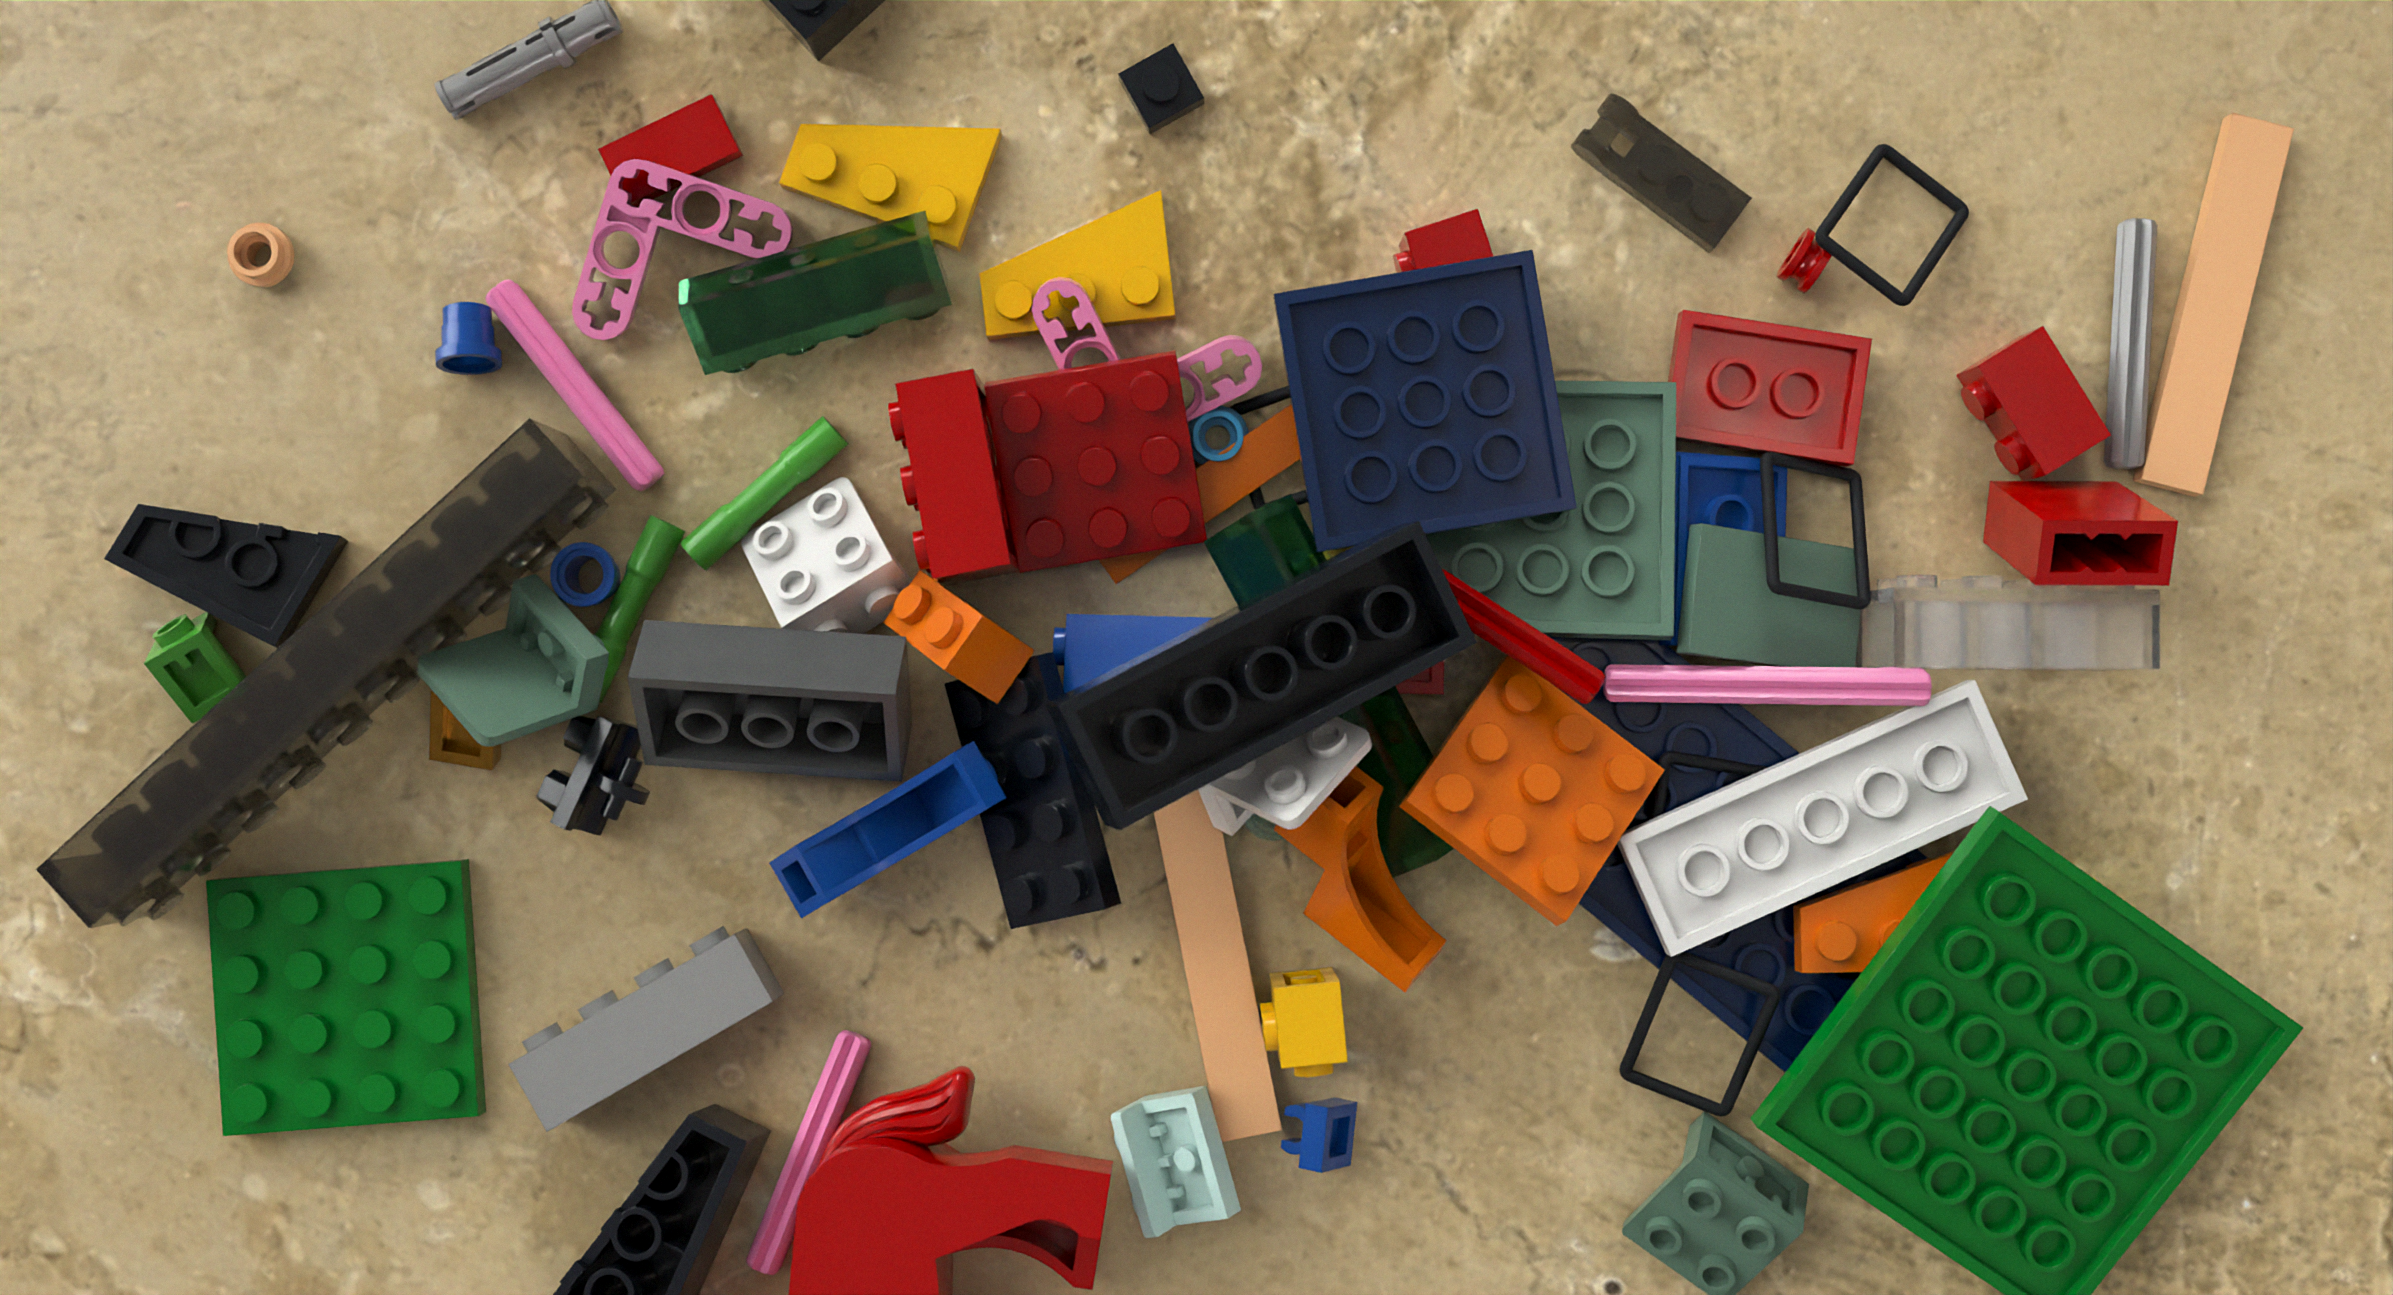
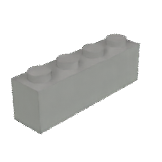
(646, 1028)

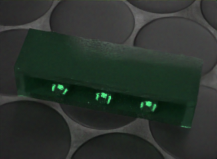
(814, 294)

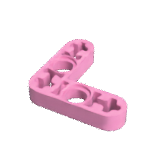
(645, 224)
(1209, 353)

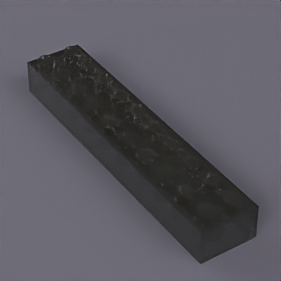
(328, 679)

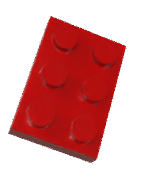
(1768, 387)

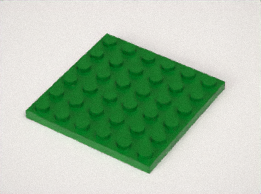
(2025, 1068)

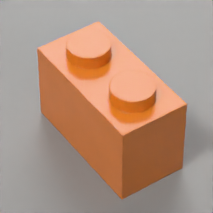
(958, 637)

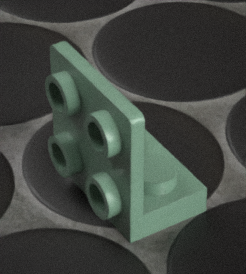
(1720, 1210)

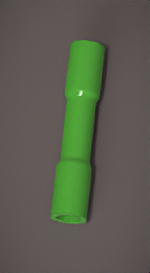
(734, 520)
(643, 572)

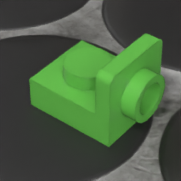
(193, 664)

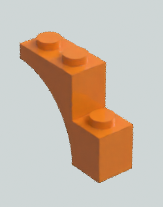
(1356, 892)

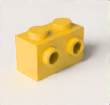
(1305, 1021)

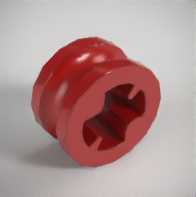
(1804, 261)

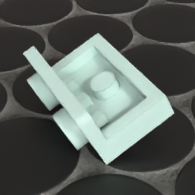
(1174, 1160)

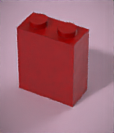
(2080, 533)

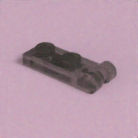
(1661, 174)

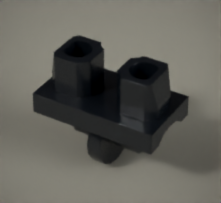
(601, 776)

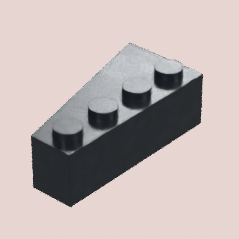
(676, 1214)

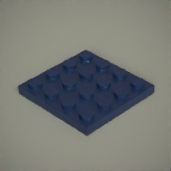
(1425, 400)

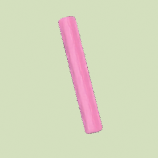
(574, 385)
(808, 1147)

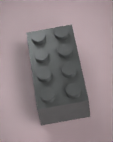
(772, 700)

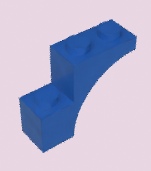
(888, 829)

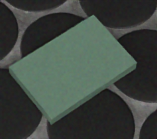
(1739, 619)

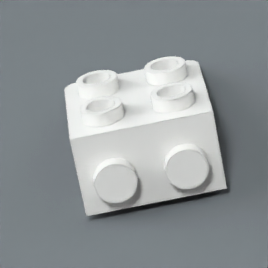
(826, 563)
(1289, 780)

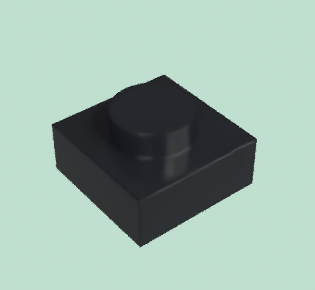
(1161, 88)

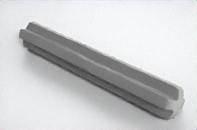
(2130, 343)

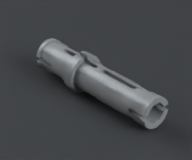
(551, 45)

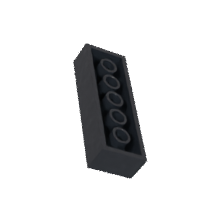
(1260, 674)

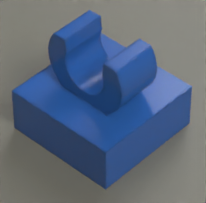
(1325, 1134)

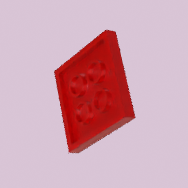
(1096, 461)

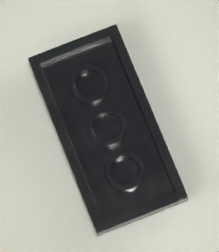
(1047, 829)

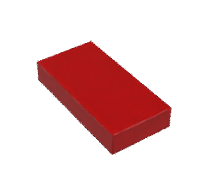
(687, 140)

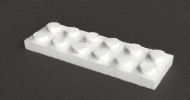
(1820, 817)

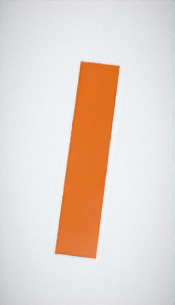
(1223, 483)

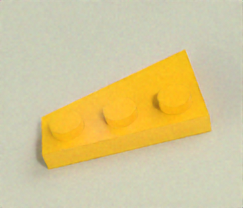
(895, 172)
(1114, 258)

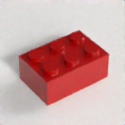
(953, 478)

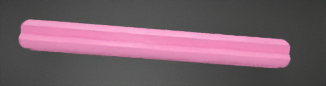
(1767, 685)

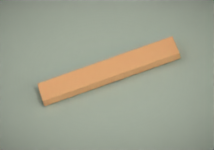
(2213, 304)
(1217, 970)

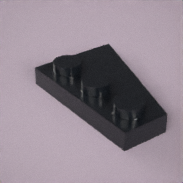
(231, 569)

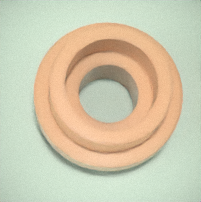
(243, 250)

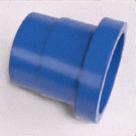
(468, 340)
(566, 569)

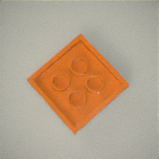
(1532, 789)

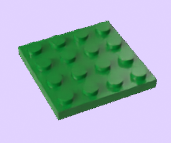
(346, 997)

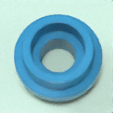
(1218, 417)

